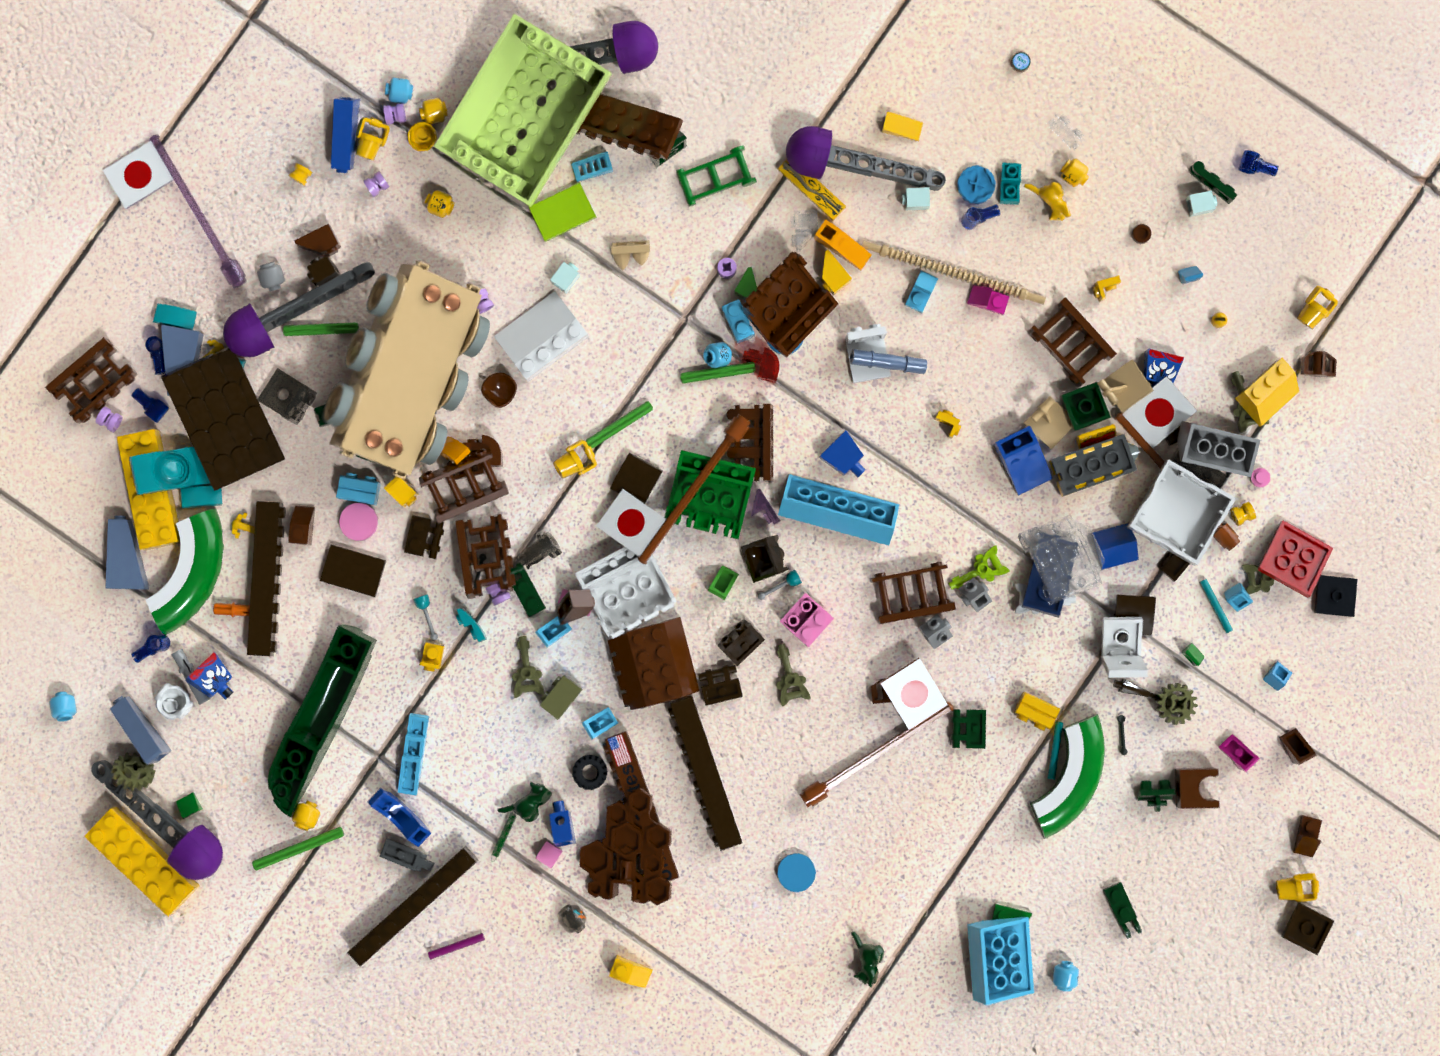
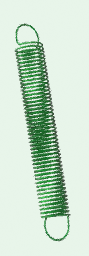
(505, 836)

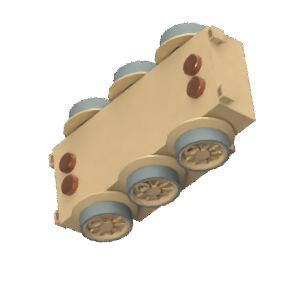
(406, 369)

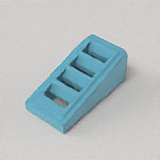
(596, 158)

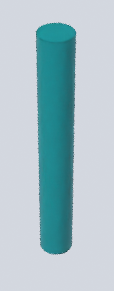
(1216, 606)
(1055, 750)

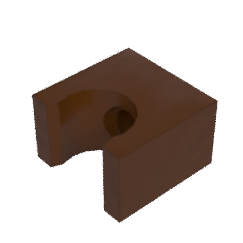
(1187, 788)

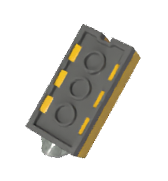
(1094, 464)

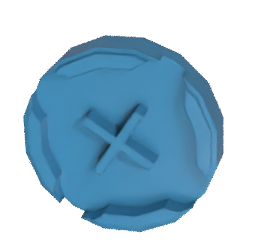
(976, 184)
(796, 872)

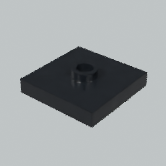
(1336, 596)

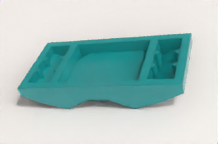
(167, 471)

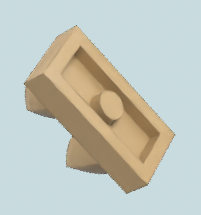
(622, 250)

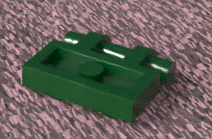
(975, 729)

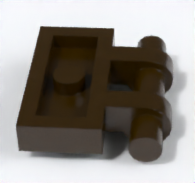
(418, 537)
(720, 691)

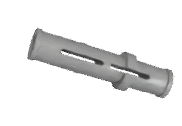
(186, 669)

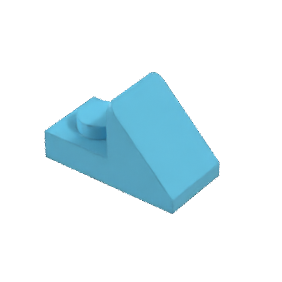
(921, 291)

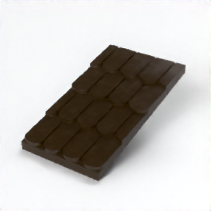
(223, 418)

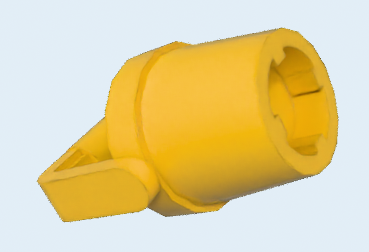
(368, 144)
(1314, 312)
(570, 462)
(1292, 888)

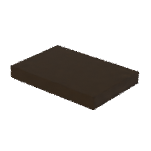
(353, 570)

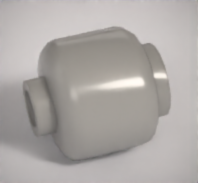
(270, 276)

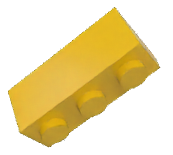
(1269, 392)

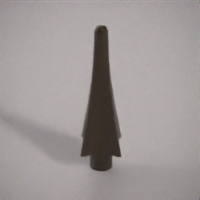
(1130, 688)

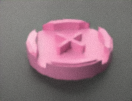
(358, 521)

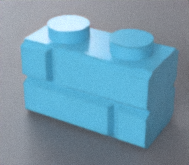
(738, 321)
(357, 489)

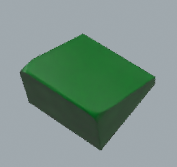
(1193, 654)
(188, 805)

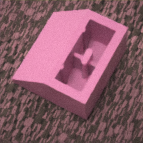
(806, 620)

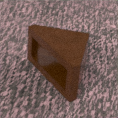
(1297, 747)

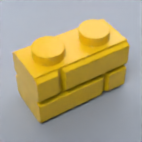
(1037, 711)

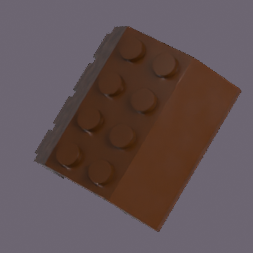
(788, 305)
(654, 664)

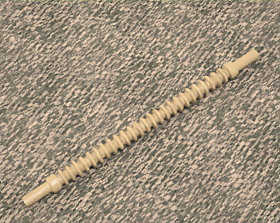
(1022, 294)

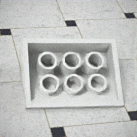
(541, 336)

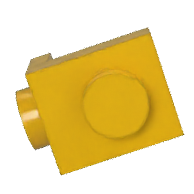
(947, 418)

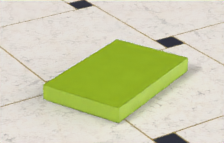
(562, 212)

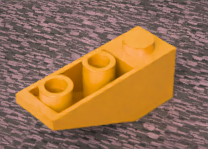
(842, 245)

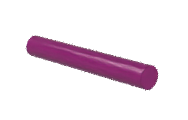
(456, 946)

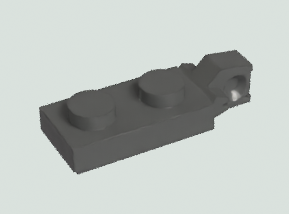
(405, 856)

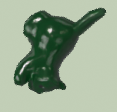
(528, 806)
(869, 957)

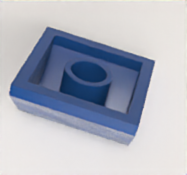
(1117, 545)

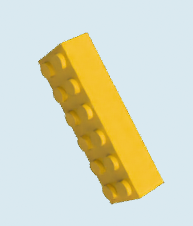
(153, 512)
(140, 860)

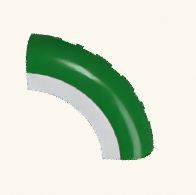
(195, 573)
(1077, 779)

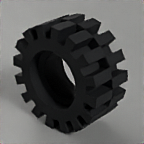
(601, 772)

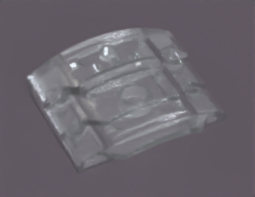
(1064, 557)

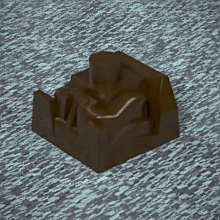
(764, 558)

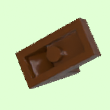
(1307, 836)

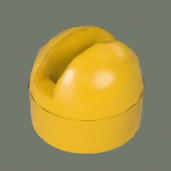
(1219, 324)

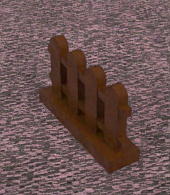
(756, 433)

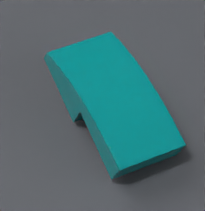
(1010, 183)
(174, 316)
(200, 496)
(467, 620)

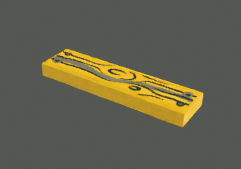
(814, 190)

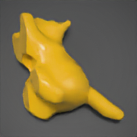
(1052, 195)

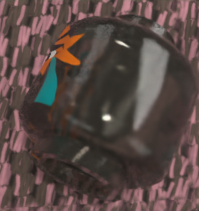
(572, 918)

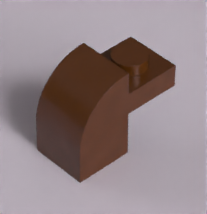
(487, 442)

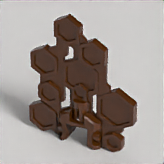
(627, 841)

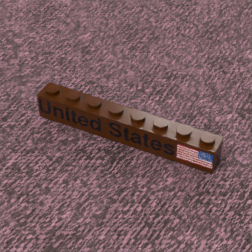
(630, 780)

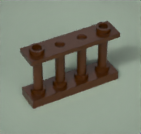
(1091, 338)
(477, 498)
(925, 608)

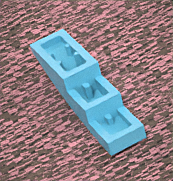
(413, 754)

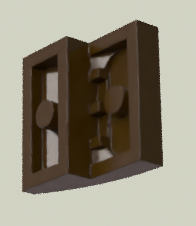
(636, 478)
(1137, 607)

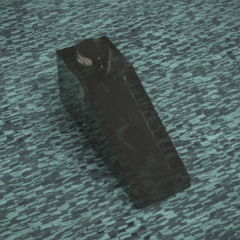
(1205, 474)

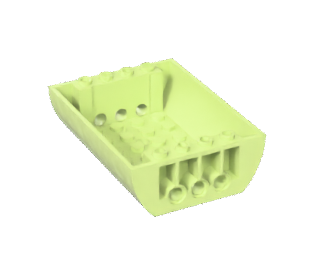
(506, 100)

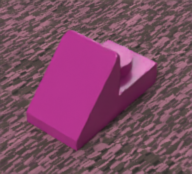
(988, 299)
(1238, 753)

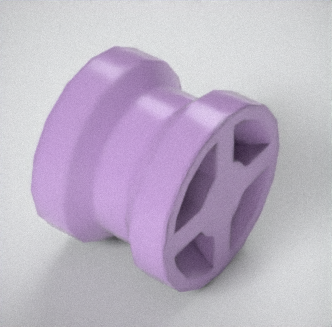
(725, 271)

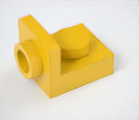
(1107, 284)
(432, 656)

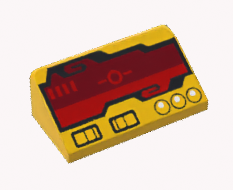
(1096, 436)

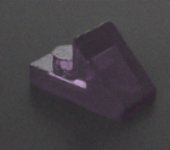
(762, 503)

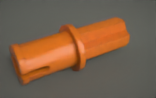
(231, 609)

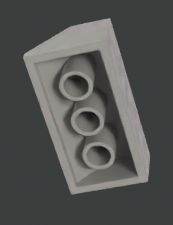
(1217, 449)

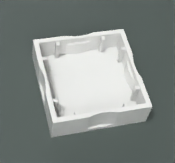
(1181, 512)

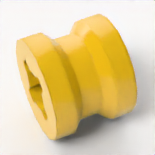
(300, 174)

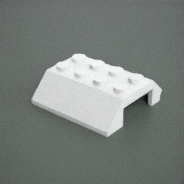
(626, 590)

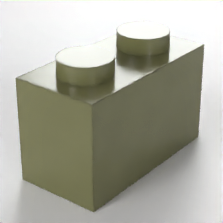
(560, 697)

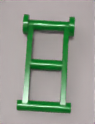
(734, 153)

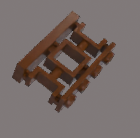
(80, 370)
(470, 558)

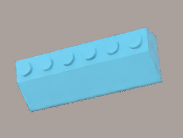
(839, 510)

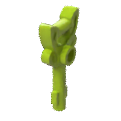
(981, 569)

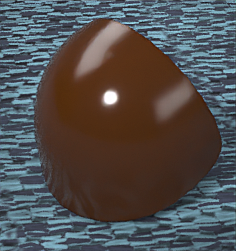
(499, 389)

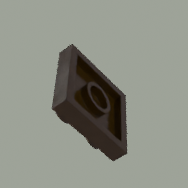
(1307, 928)

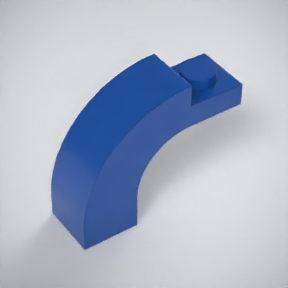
(400, 816)

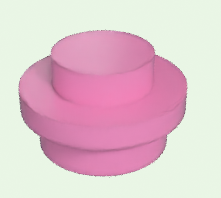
(1260, 477)

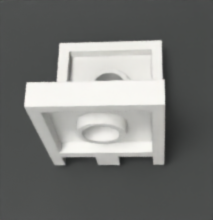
(867, 340)
(1124, 656)

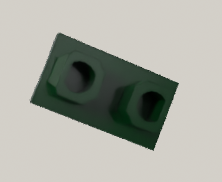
(1155, 797)

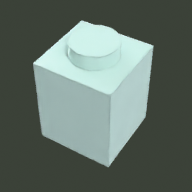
(916, 198)
(1201, 203)
(565, 277)

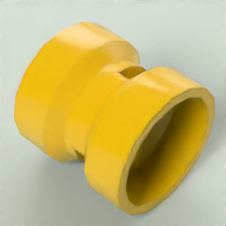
(1243, 513)

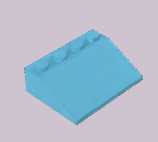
(1000, 959)

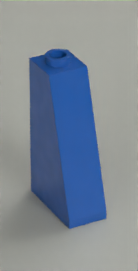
(343, 133)

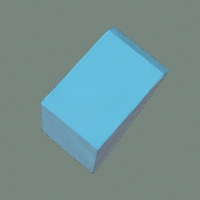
(552, 632)
(600, 723)

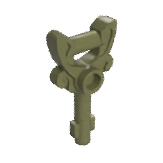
(1239, 412)
(1264, 583)
(526, 672)
(790, 679)

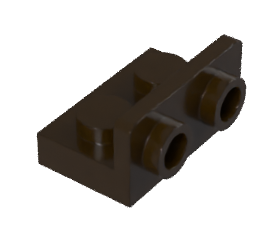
(740, 642)

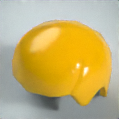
(422, 136)

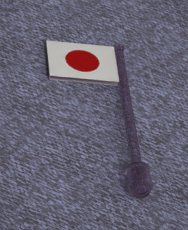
(150, 170)

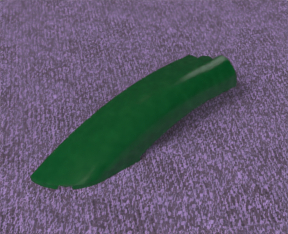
(319, 716)

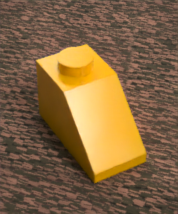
(833, 274)
(401, 491)
(630, 972)

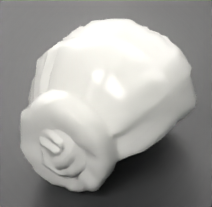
(173, 702)

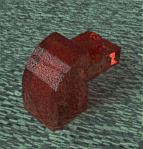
(769, 363)

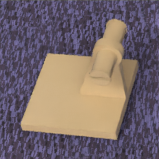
(1125, 386)
(1049, 422)

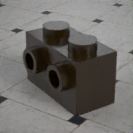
(322, 270)

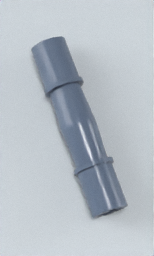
(888, 361)

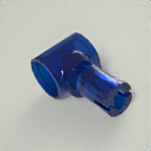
(1253, 163)
(980, 216)
(156, 355)
(153, 407)
(151, 648)

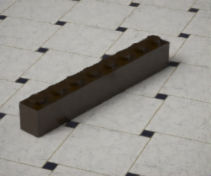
(265, 578)
(706, 773)
(412, 906)

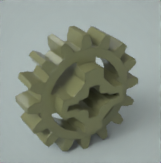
(1185, 703)
(132, 772)

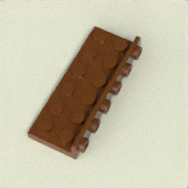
(631, 127)

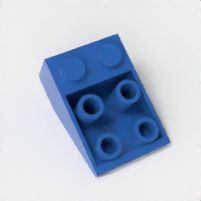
(1023, 460)

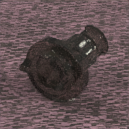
(539, 550)

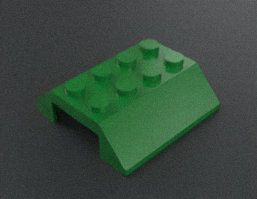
(719, 499)

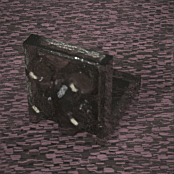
(295, 405)

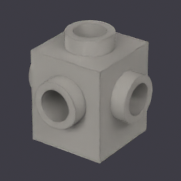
(974, 590)
(936, 631)

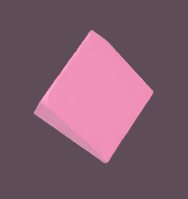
(548, 854)

